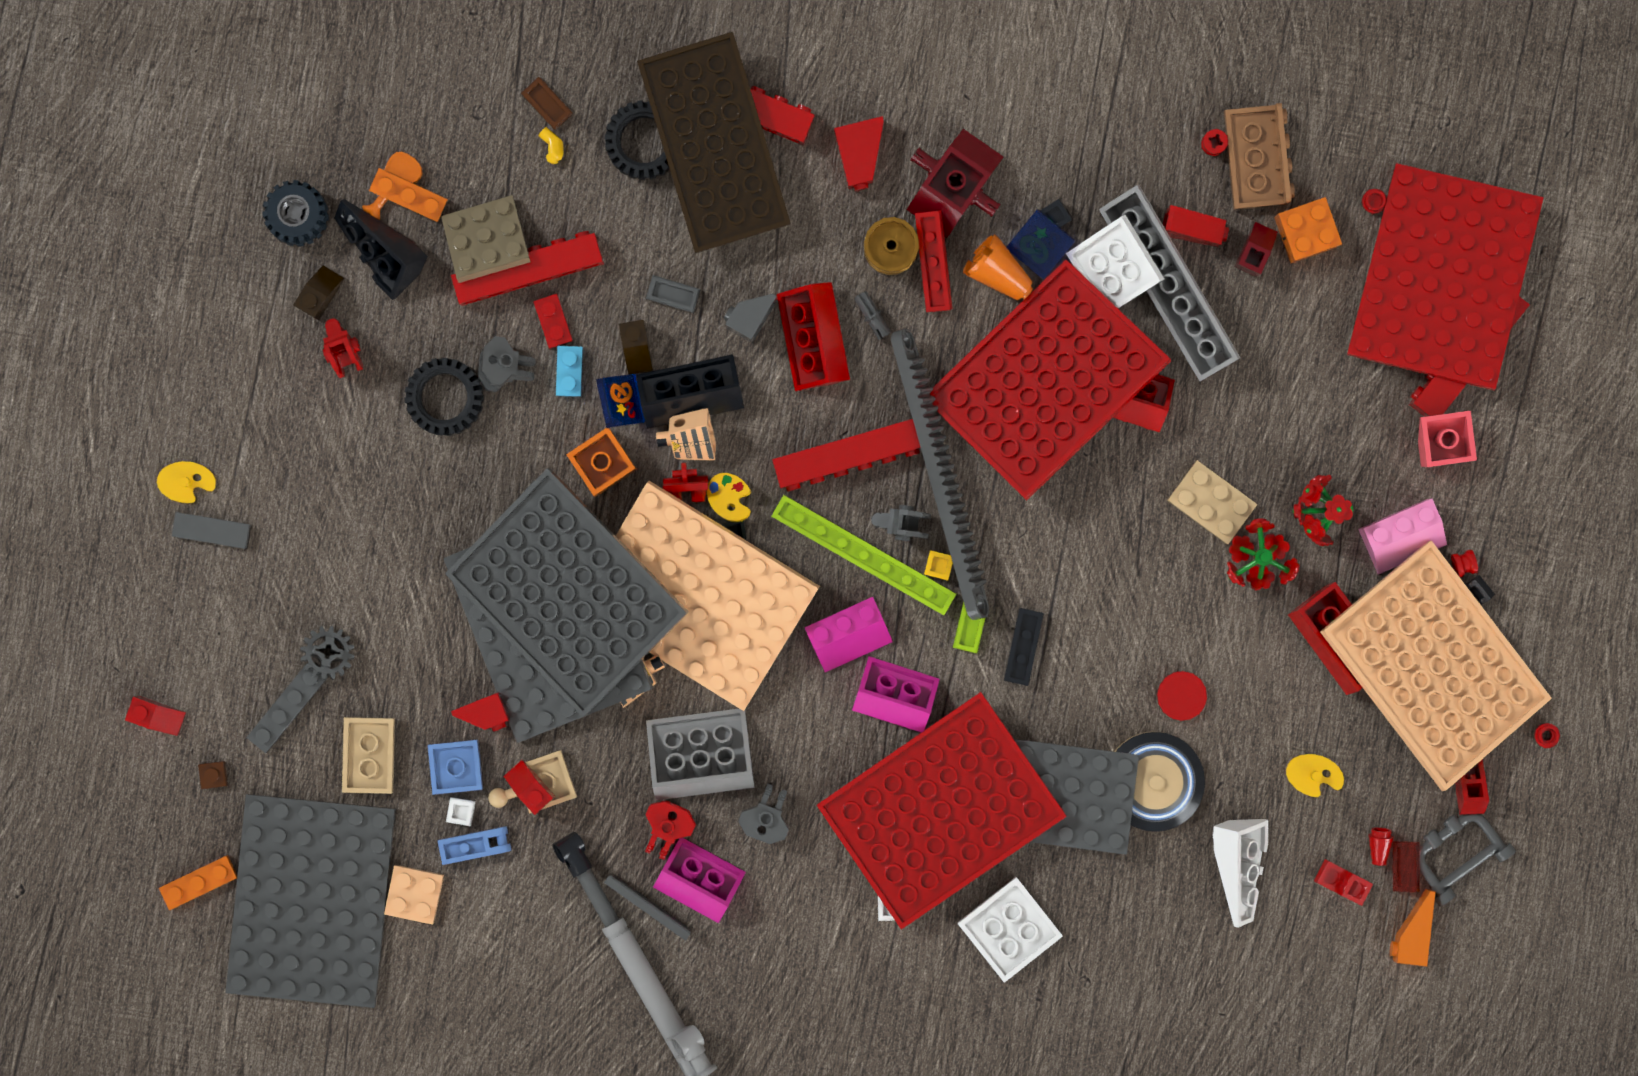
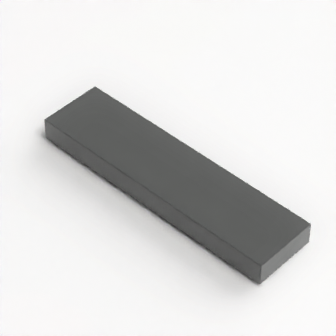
(648, 906)

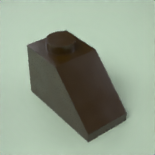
(318, 292)
(636, 347)

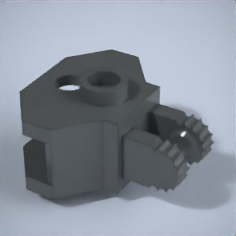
(499, 365)
(901, 522)
(766, 816)

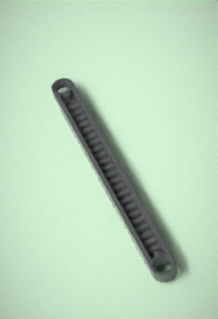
(940, 474)

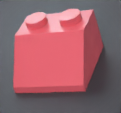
(1446, 439)

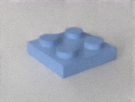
(455, 767)

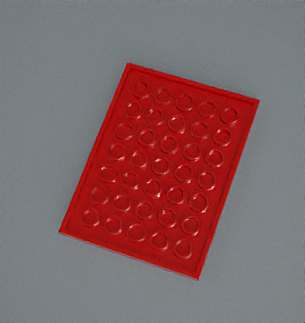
(1445, 276)
(1047, 379)
(941, 810)

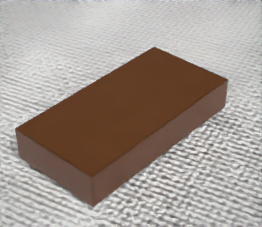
(547, 103)

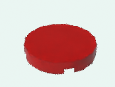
(1181, 695)

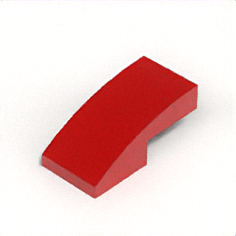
(1343, 882)

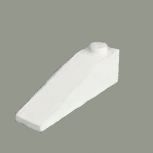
(1238, 856)

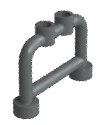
(1452, 826)

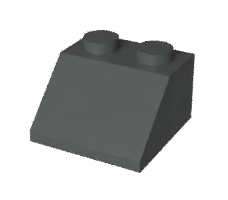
(749, 316)

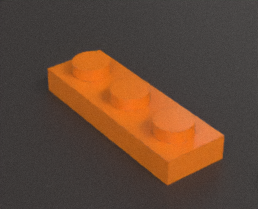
(408, 194)
(198, 882)

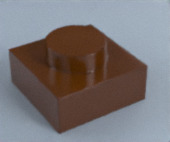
(212, 775)

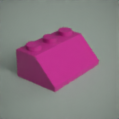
(848, 634)
(896, 694)
(699, 879)

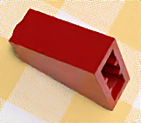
(859, 150)
(1194, 226)

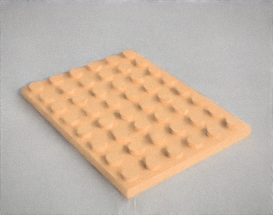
(734, 593)
(1436, 665)

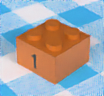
(1308, 230)
(601, 462)

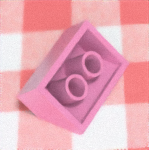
(1402, 534)

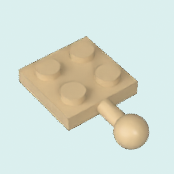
(554, 774)

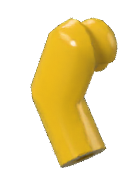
(555, 145)

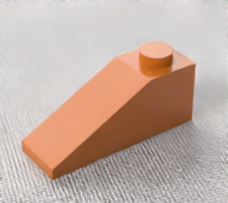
(1414, 935)

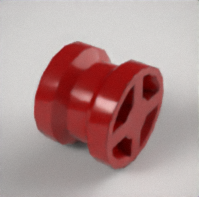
(1212, 147)
(1464, 563)

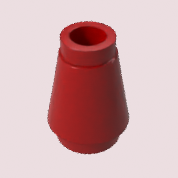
(1380, 844)

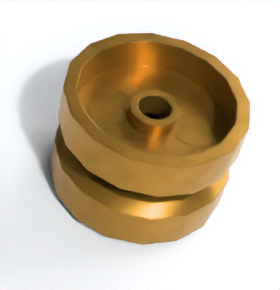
(896, 260)

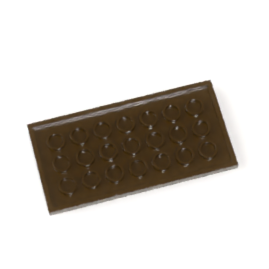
(714, 142)

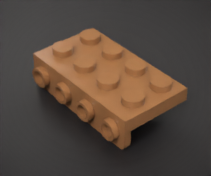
(1258, 156)

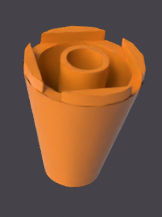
(998, 269)

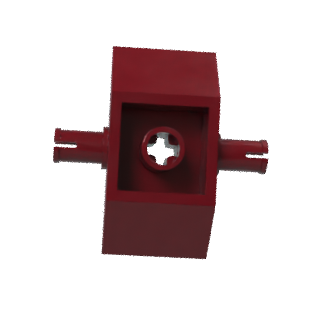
(966, 159)

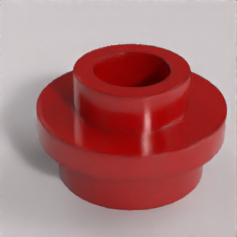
(1554, 735)

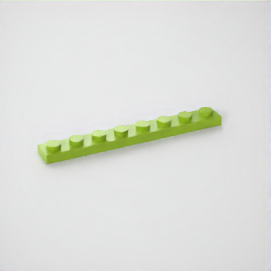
(863, 555)

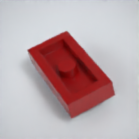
(553, 321)

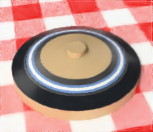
(1167, 781)

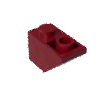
(1256, 249)

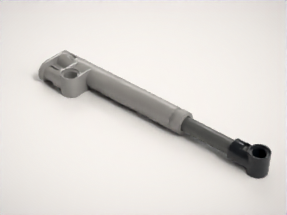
(683, 1041)

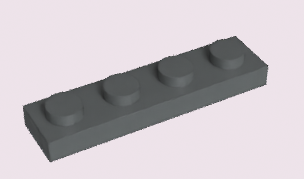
(285, 709)

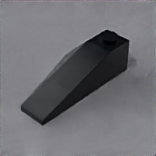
(389, 254)

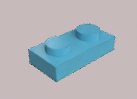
(569, 371)

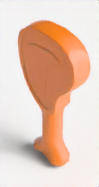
(402, 166)

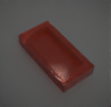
(1406, 866)

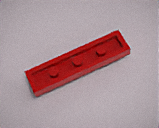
(933, 261)

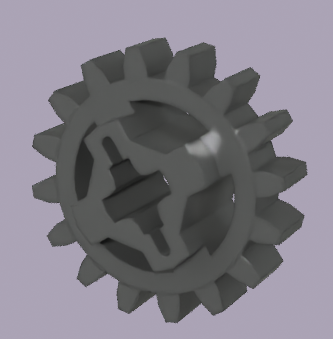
(315, 651)

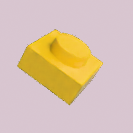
(938, 565)

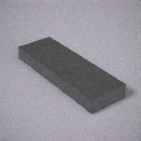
(211, 530)

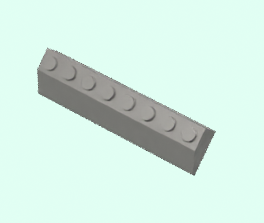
(1177, 295)

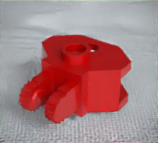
(340, 348)
(666, 827)

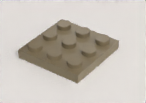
(485, 239)

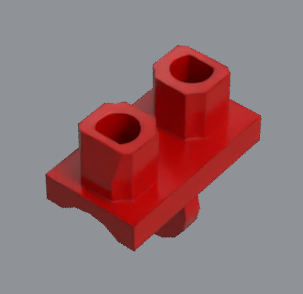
(687, 480)

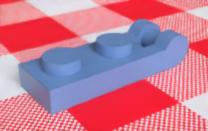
(473, 845)

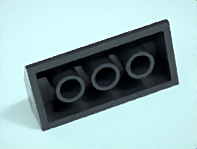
(688, 389)

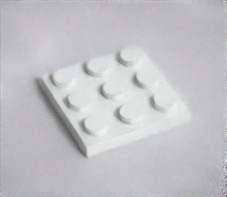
(1116, 262)
(1010, 929)

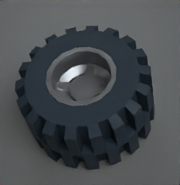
(295, 213)

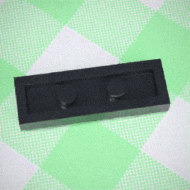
(1023, 646)

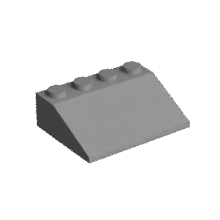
(699, 754)

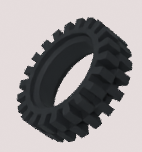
(614, 149)
(423, 375)

